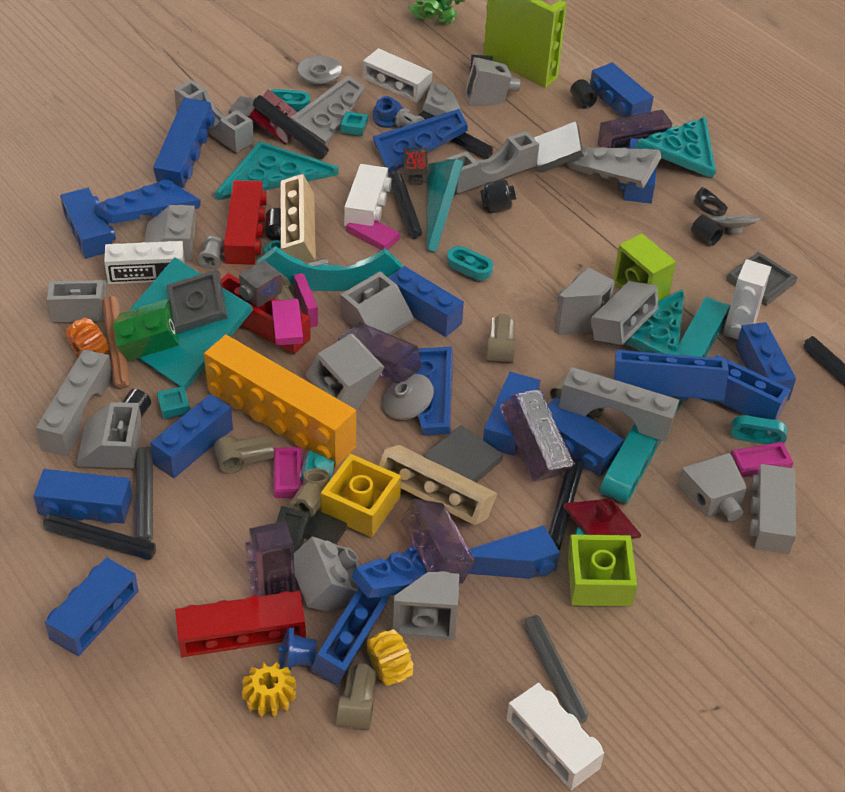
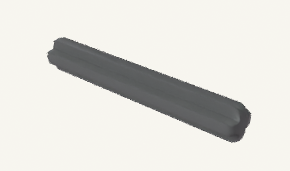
(144, 494)
(555, 668)

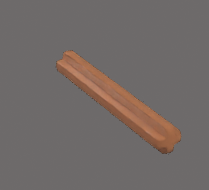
(117, 358)

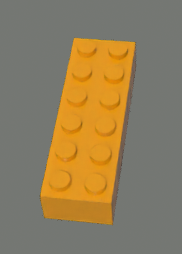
(280, 400)

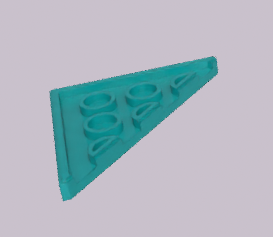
(684, 146)
(272, 166)
(440, 191)
(662, 329)

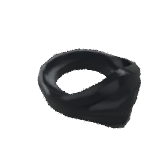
(705, 195)

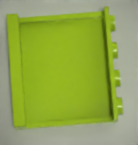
(526, 37)

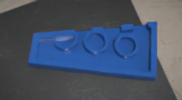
(422, 134)
(146, 201)
(438, 368)
(389, 575)

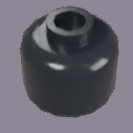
(498, 196)

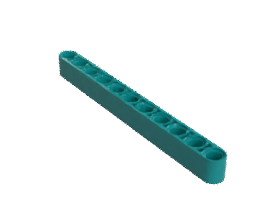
(638, 448)

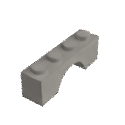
(231, 130)
(516, 155)
(649, 410)
(61, 422)

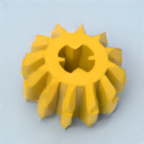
(390, 657)
(269, 689)

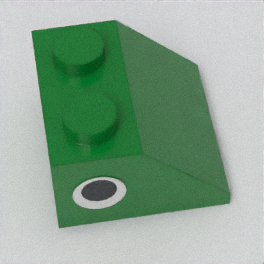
(145, 330)

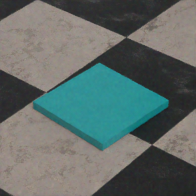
(186, 361)

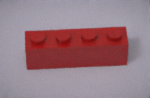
(244, 222)
(261, 318)
(239, 623)

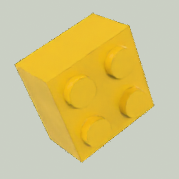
(361, 494)

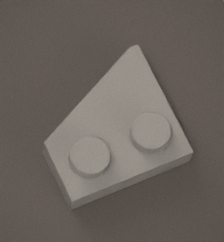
(440, 100)

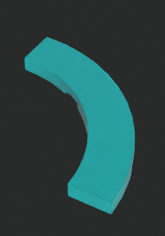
(332, 276)

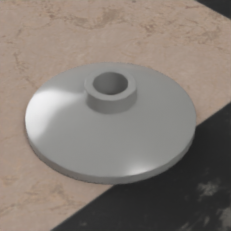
(319, 69)
(736, 222)
(408, 397)

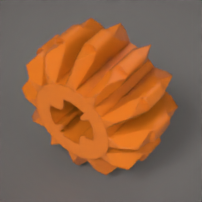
(87, 336)

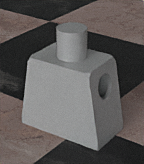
(489, 83)
(714, 486)

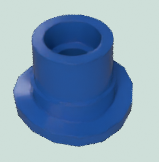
(386, 111)
(296, 650)

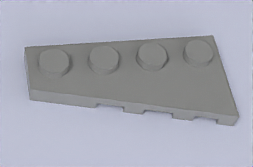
(327, 111)
(621, 163)

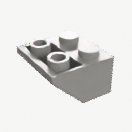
(76, 300)
(582, 301)
(376, 304)
(345, 371)
(111, 437)
(325, 574)

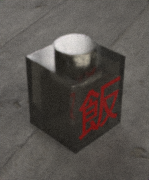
(415, 165)

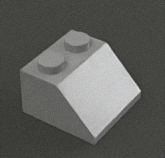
(174, 224)
(428, 607)

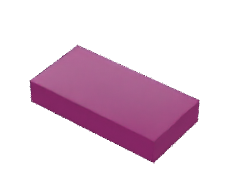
(376, 235)
(306, 299)
(287, 322)
(749, 459)
(287, 471)

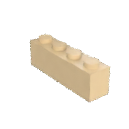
(298, 219)
(439, 484)

